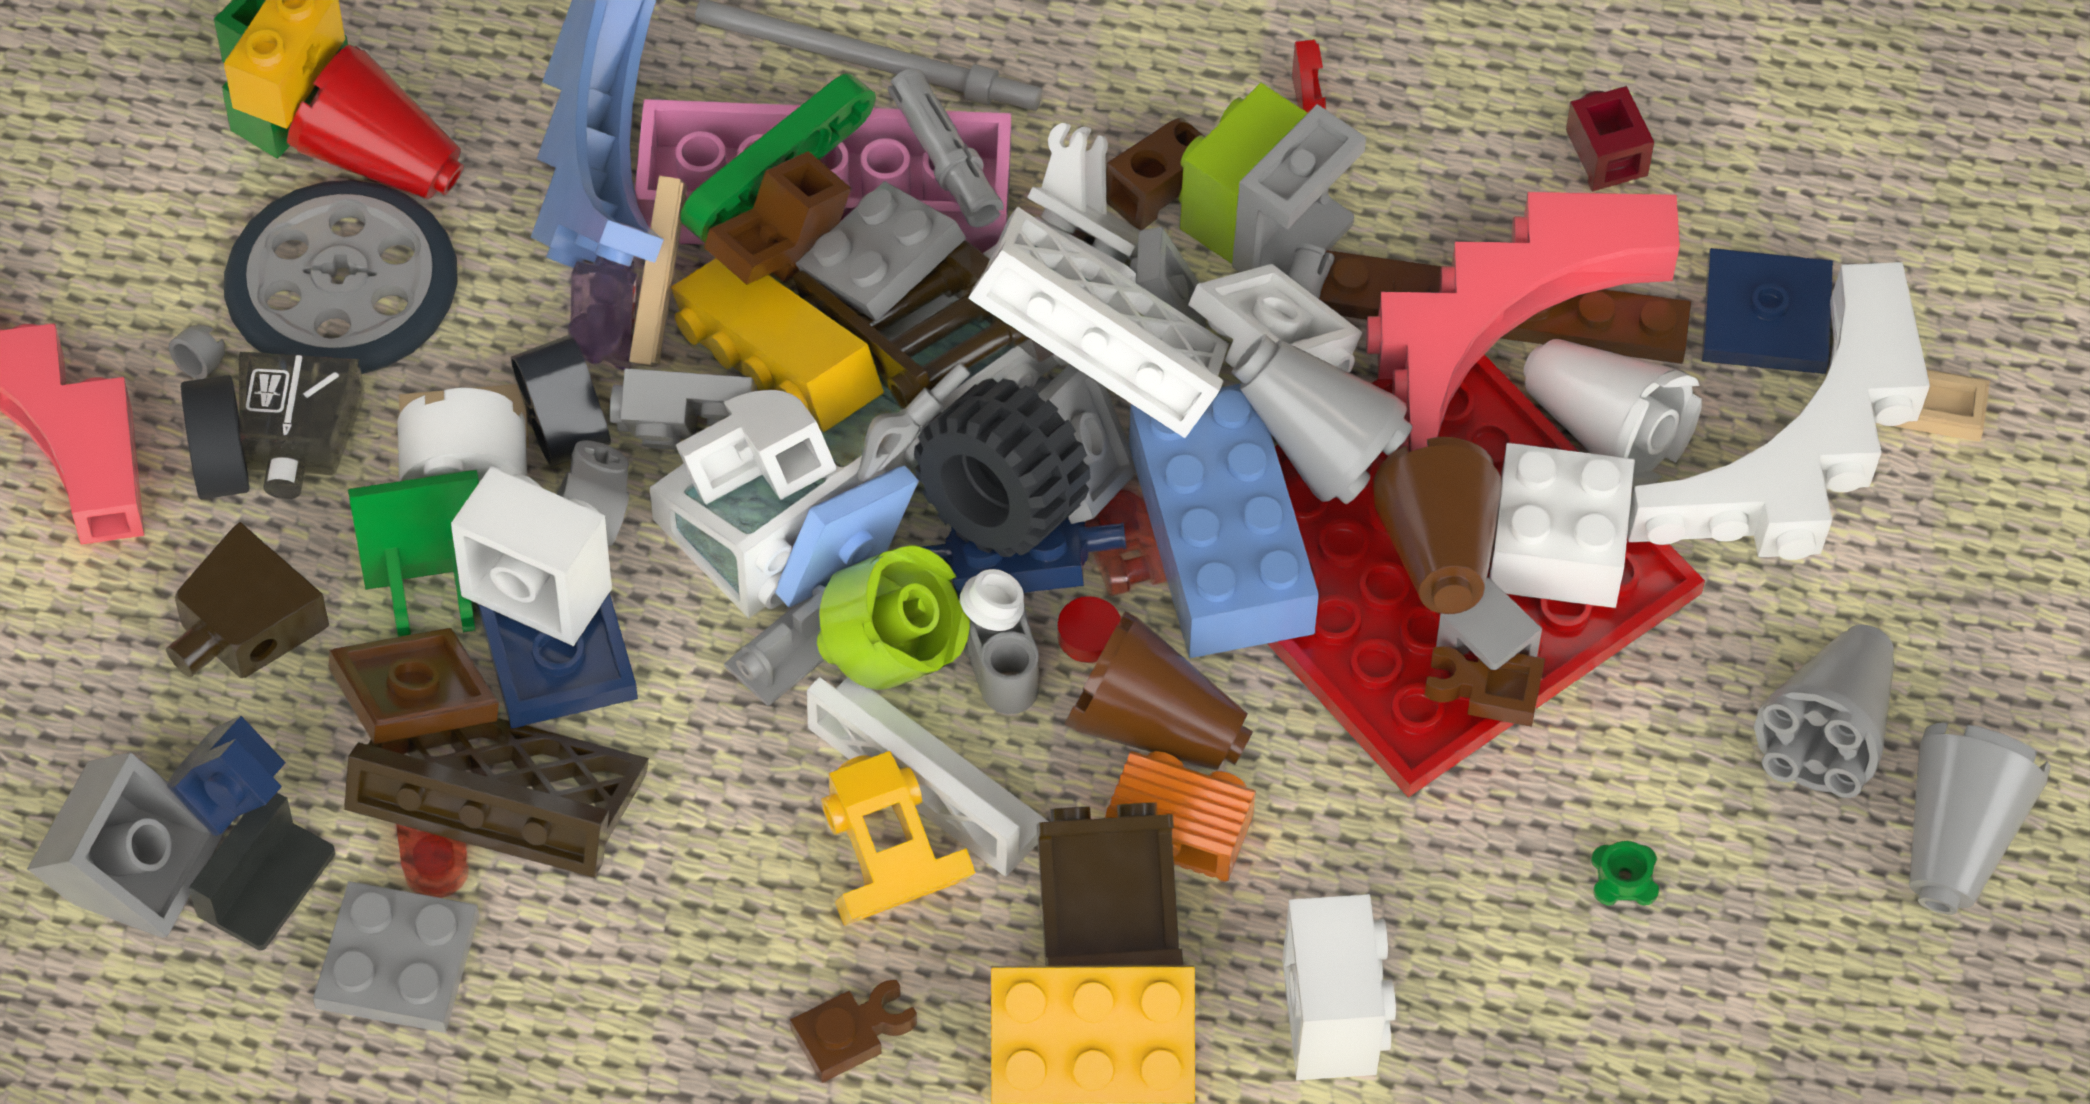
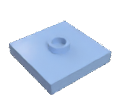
(845, 532)

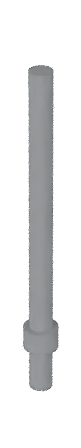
(978, 83)

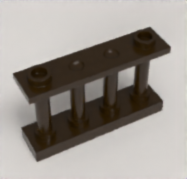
(892, 358)

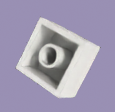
(1562, 525)
(532, 554)
(1337, 986)

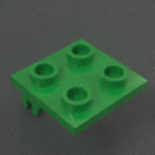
(408, 534)

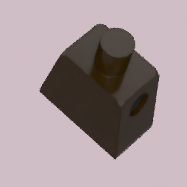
(244, 608)

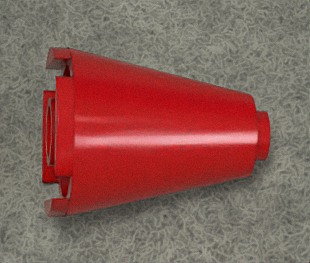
(374, 129)

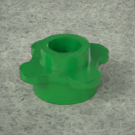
(1630, 857)

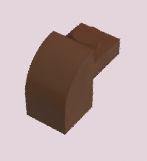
(791, 212)

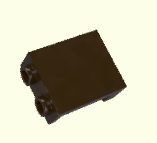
(1108, 887)

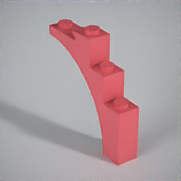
(1556, 252)
(80, 429)

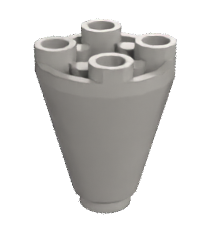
(1321, 416)
(1831, 715)

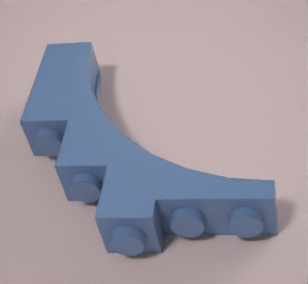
(592, 193)

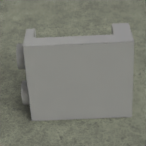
(1288, 197)

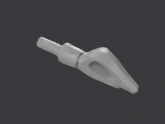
(893, 432)

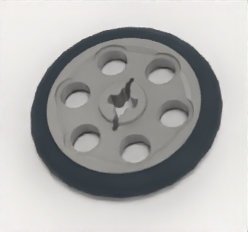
(308, 216)

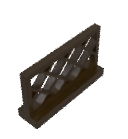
(499, 808)

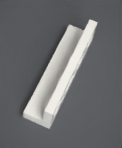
(952, 789)

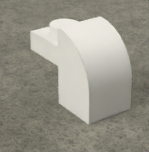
(764, 436)

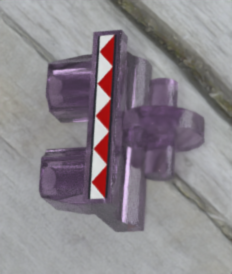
(604, 311)

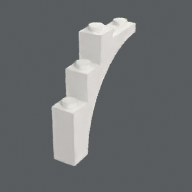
(1831, 445)

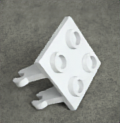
(1076, 193)

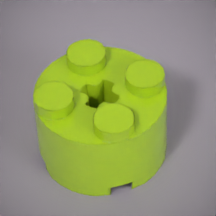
(892, 618)

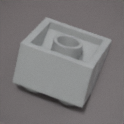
(124, 846)

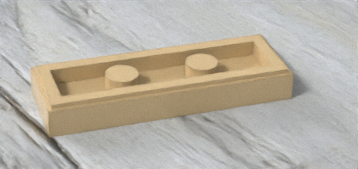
(658, 276)

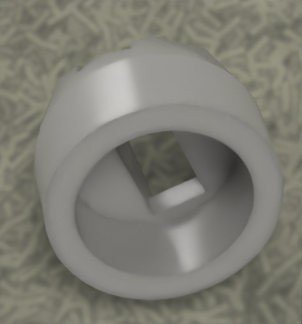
(197, 351)

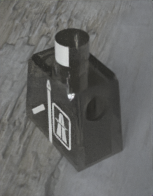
(296, 415)

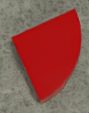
(1305, 71)

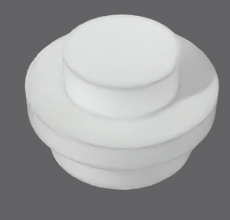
(993, 600)

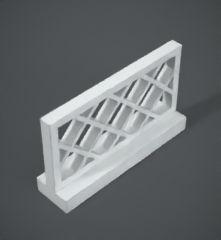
(1100, 339)

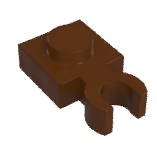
(1497, 694)
(845, 1034)

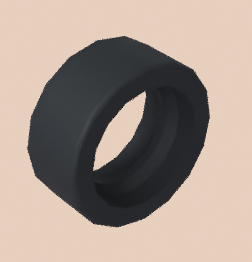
(214, 437)

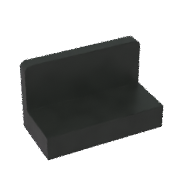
(260, 874)

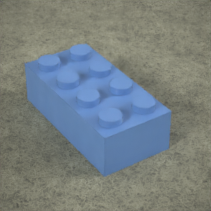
(1224, 528)

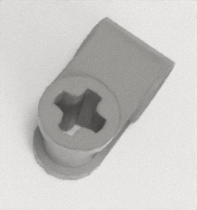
(599, 478)
(1000, 652)

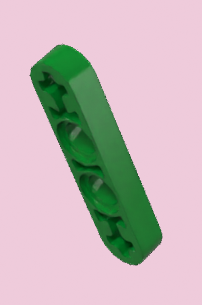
(812, 127)

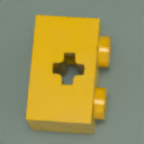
(282, 57)

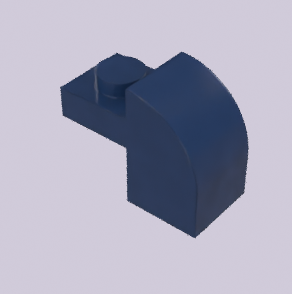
(227, 775)

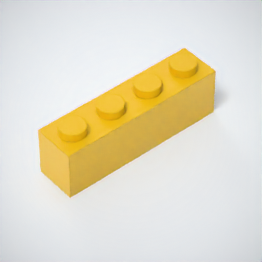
(777, 341)

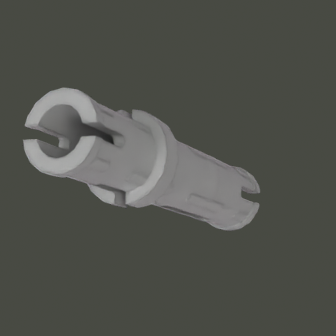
(956, 165)

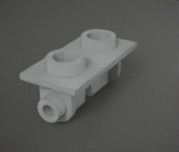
(781, 652)

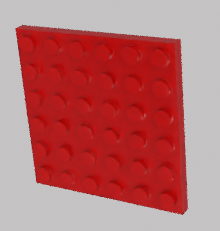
(1379, 637)

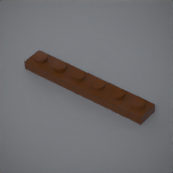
(1599, 319)

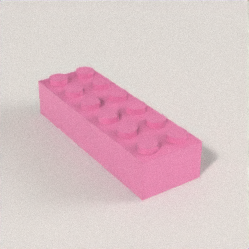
(702, 137)

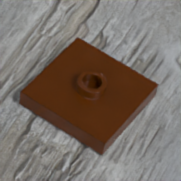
(413, 685)

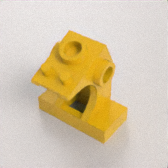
(902, 871)

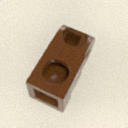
(1149, 173)

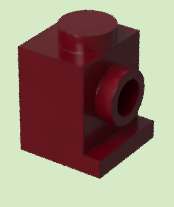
(1610, 137)

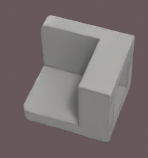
(1491, 629)

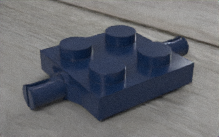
(1048, 566)

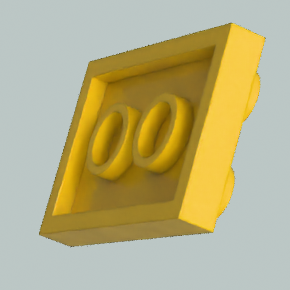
(1093, 1034)

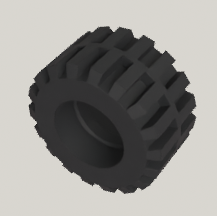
(1002, 467)

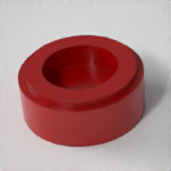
(1086, 627)

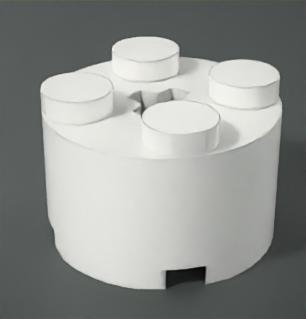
(461, 434)

